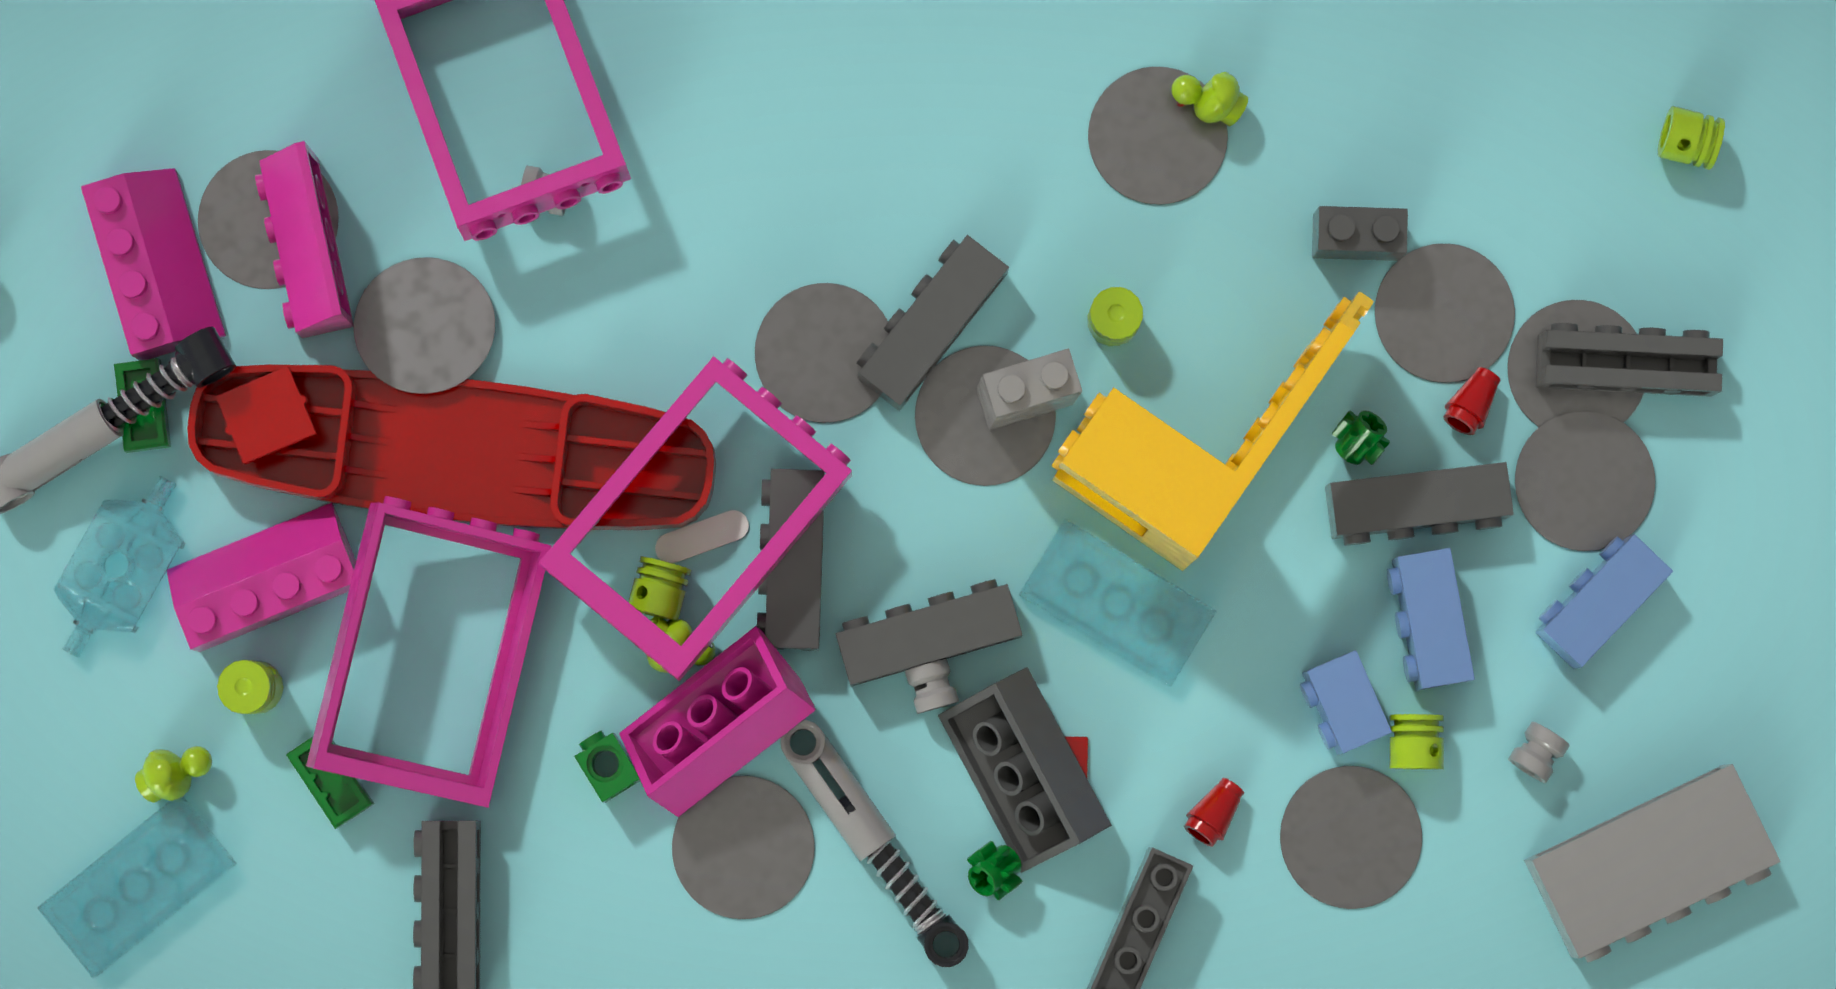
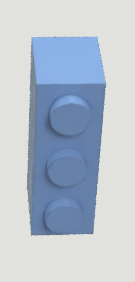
(1602, 600)
(1430, 619)

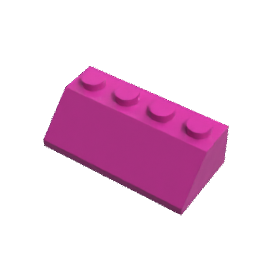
(305, 242)
(151, 260)
(262, 578)
(716, 722)

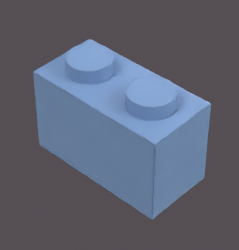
(1345, 703)

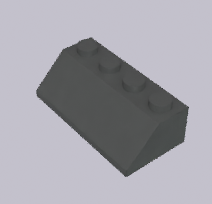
(1024, 769)

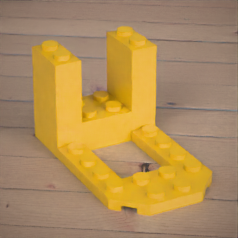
(1165, 484)

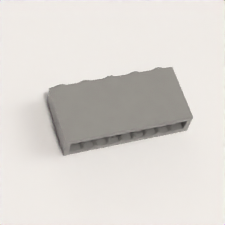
(1653, 863)

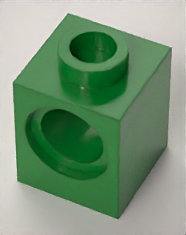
(624, 776)

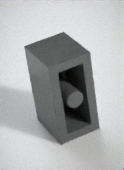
(1359, 233)

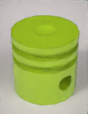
(1691, 137)
(1115, 316)
(659, 588)
(250, 687)
(1416, 742)

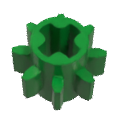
(1361, 437)
(994, 870)

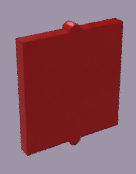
(266, 415)

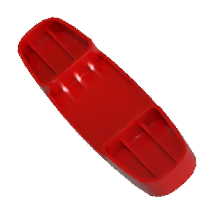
(468, 450)

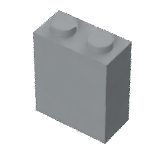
(1028, 389)

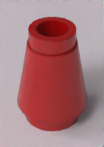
(1472, 402)
(1214, 812)

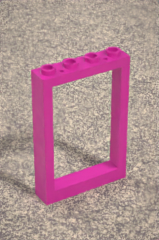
(526, 201)
(482, 534)
(621, 614)

